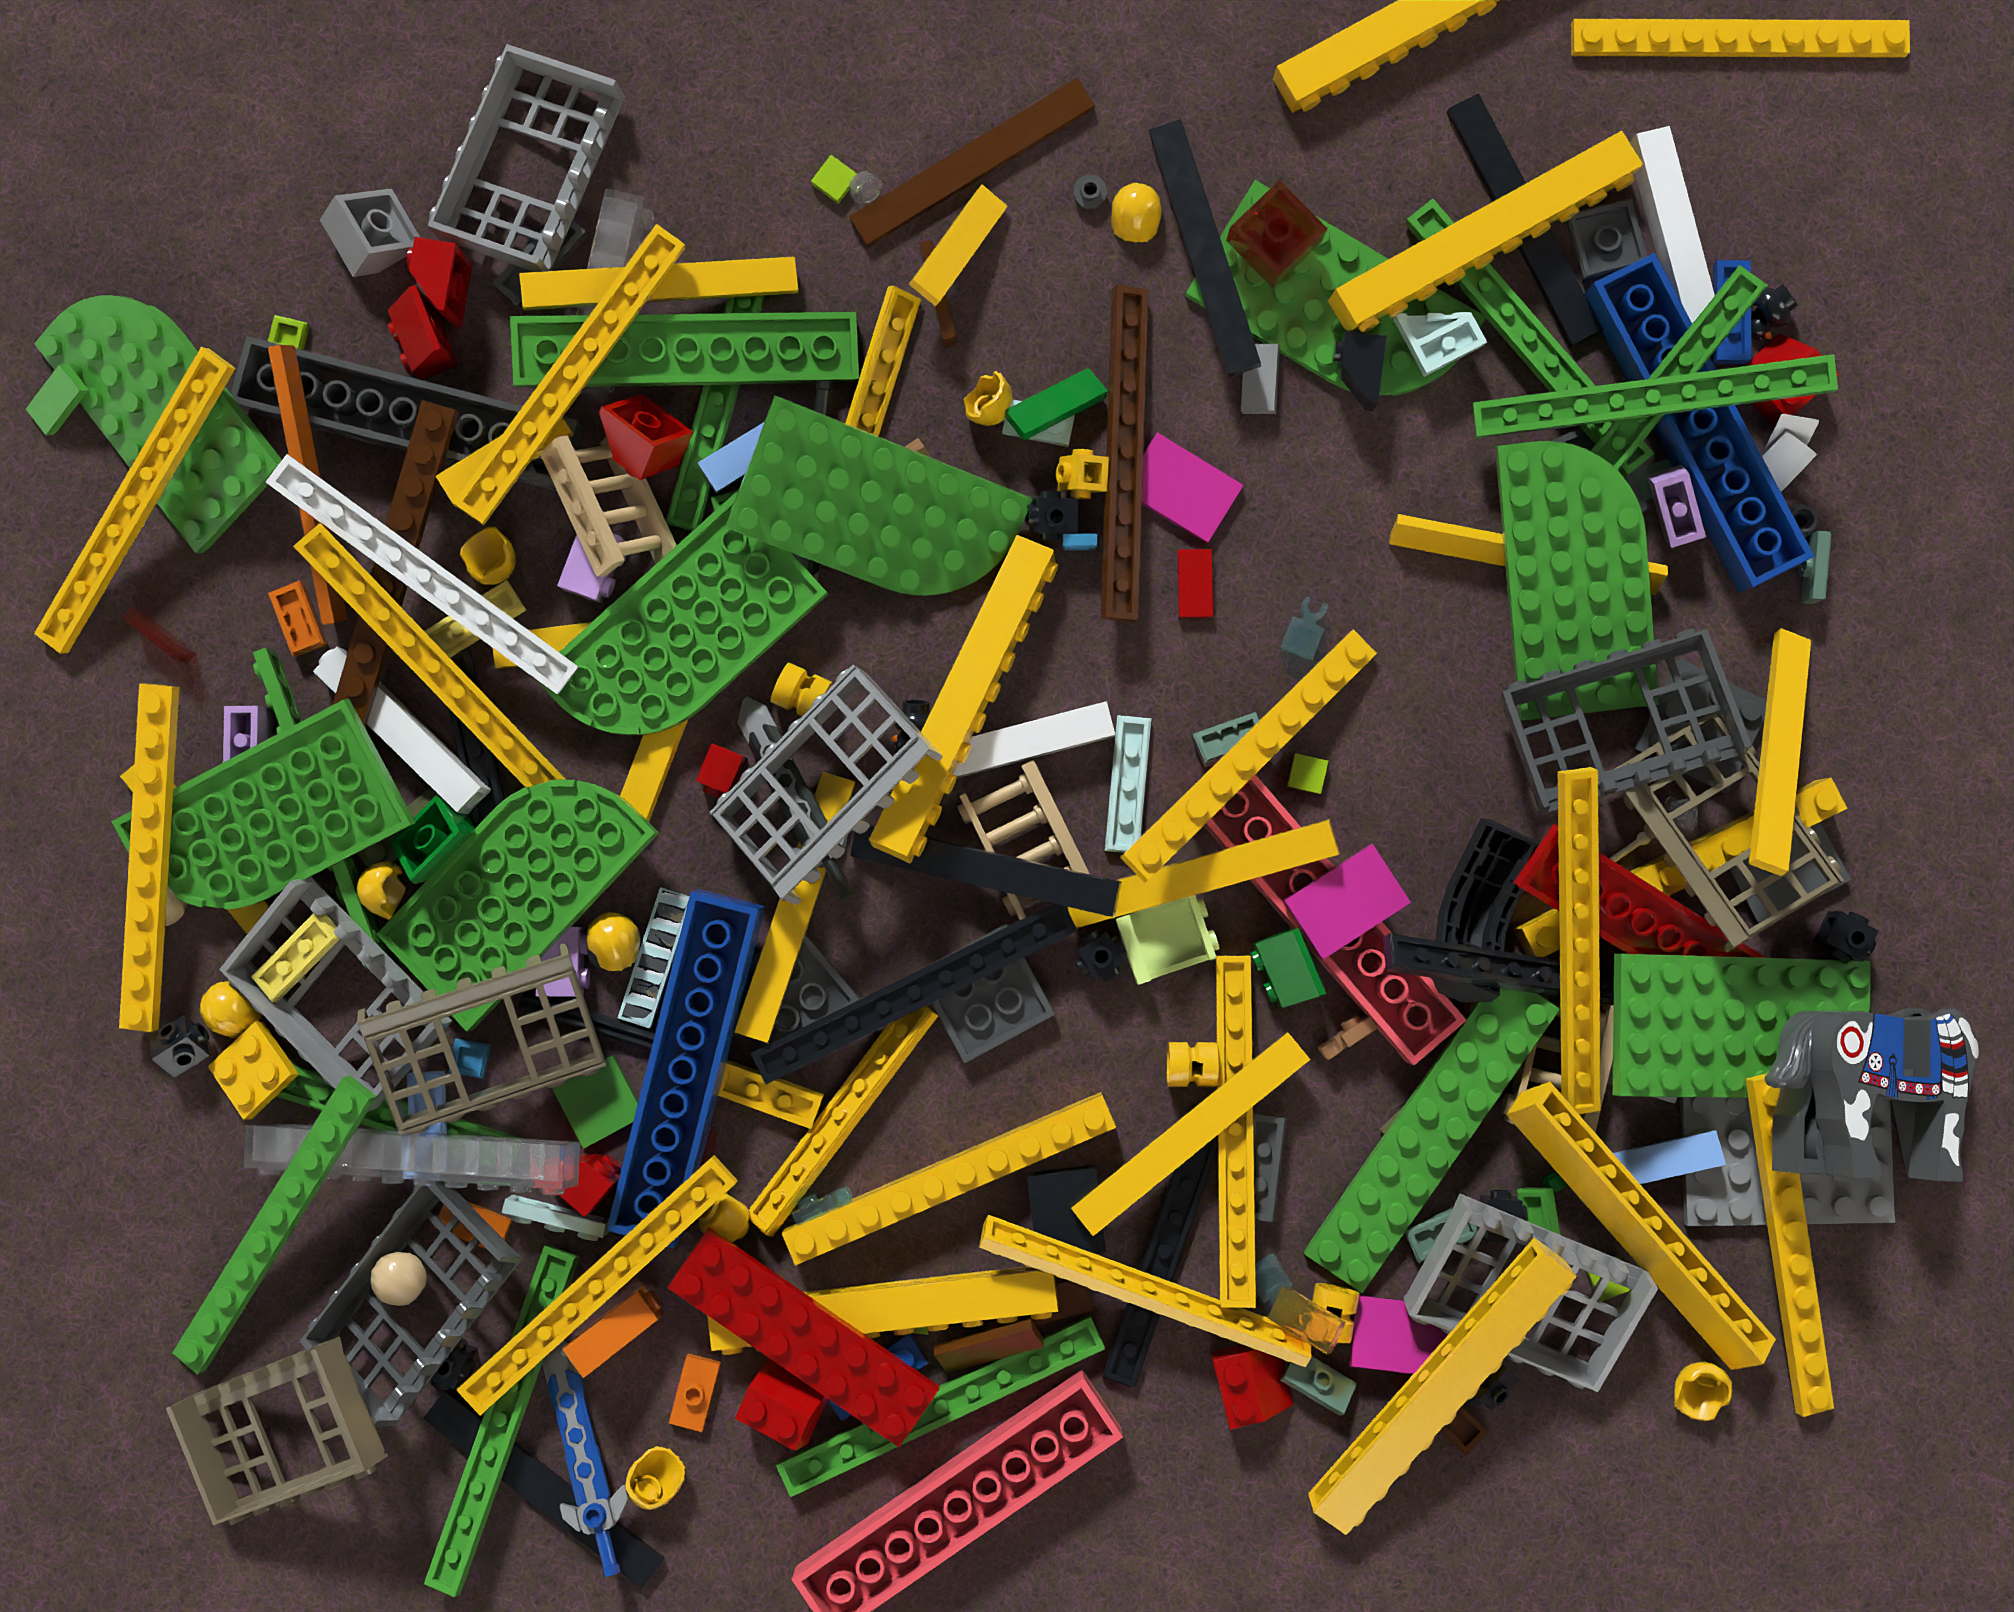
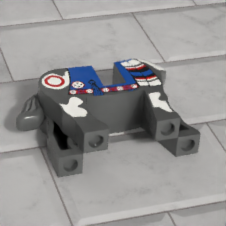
(1843, 1061)

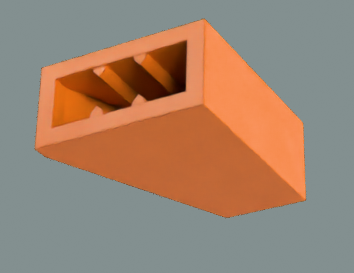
(613, 1330)

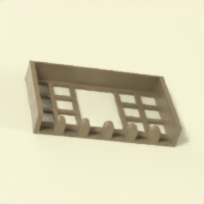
(1698, 878)
(465, 997)
(345, 1403)

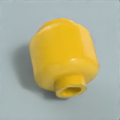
(727, 1218)

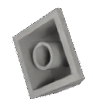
(369, 230)

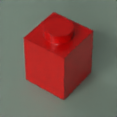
(720, 770)

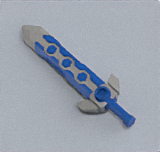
(595, 1508)

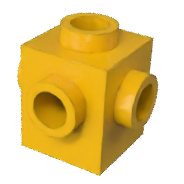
(1082, 473)

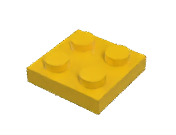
(253, 1070)

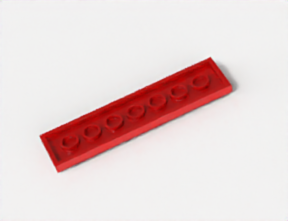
(1630, 909)
(804, 1337)

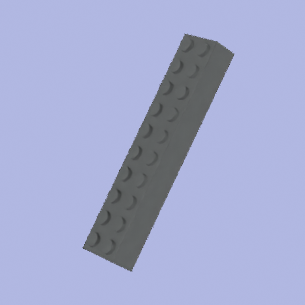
(380, 405)

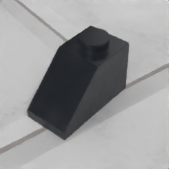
(1361, 365)

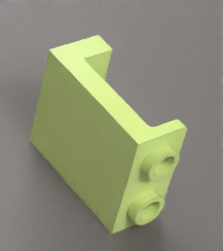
(1167, 938)

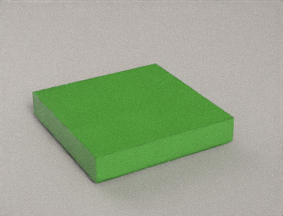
(598, 1102)

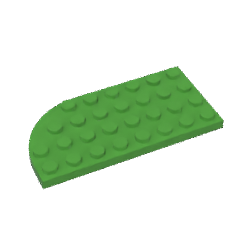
(1299, 312)
(132, 366)
(872, 505)
(1573, 571)
(685, 630)
(280, 812)
(516, 885)
(1715, 1020)

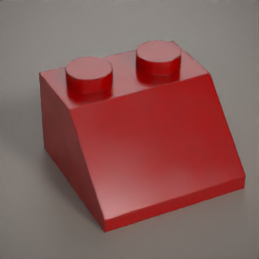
(443, 275)
(421, 335)
(1782, 349)
(644, 436)
(595, 1182)
(1250, 1385)
(781, 1406)

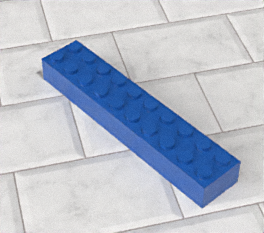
(1727, 472)
(687, 1054)

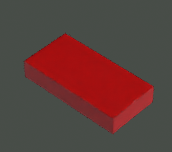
(1195, 583)

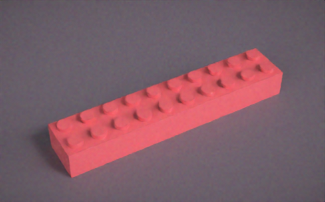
(1401, 1005)
(959, 1500)

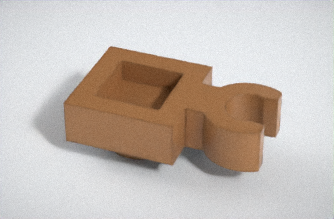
(1353, 1030)

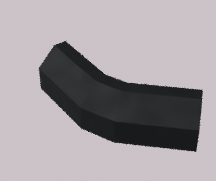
(1482, 899)

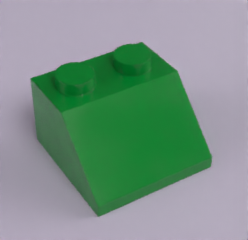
(431, 839)
(1287, 968)

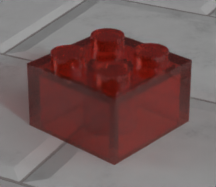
(1276, 234)

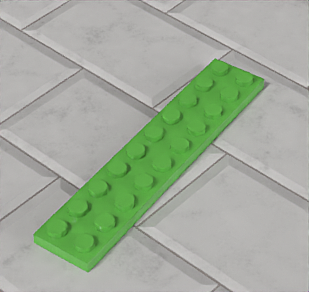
(699, 349)
(1428, 1135)

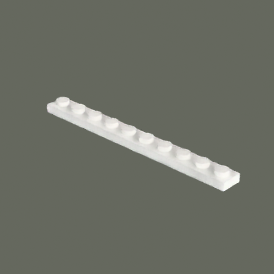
(421, 574)

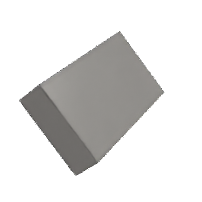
(1261, 384)

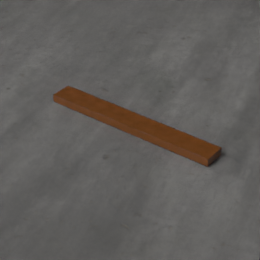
(972, 162)

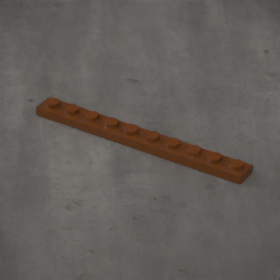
(1125, 454)
(408, 520)

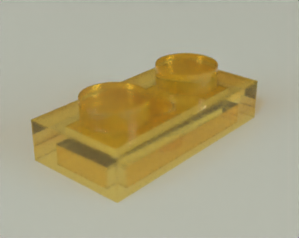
(1306, 1320)

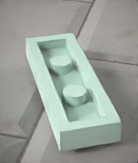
(555, 1217)

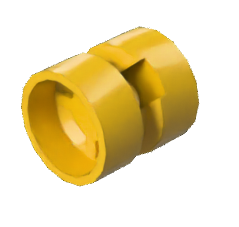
(798, 689)
(1180, 1064)
(1340, 1298)

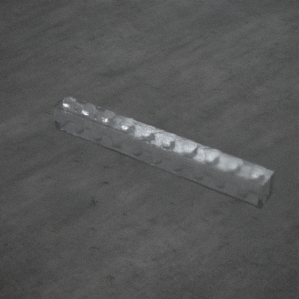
(426, 1158)

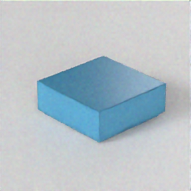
(1079, 541)
(471, 1057)

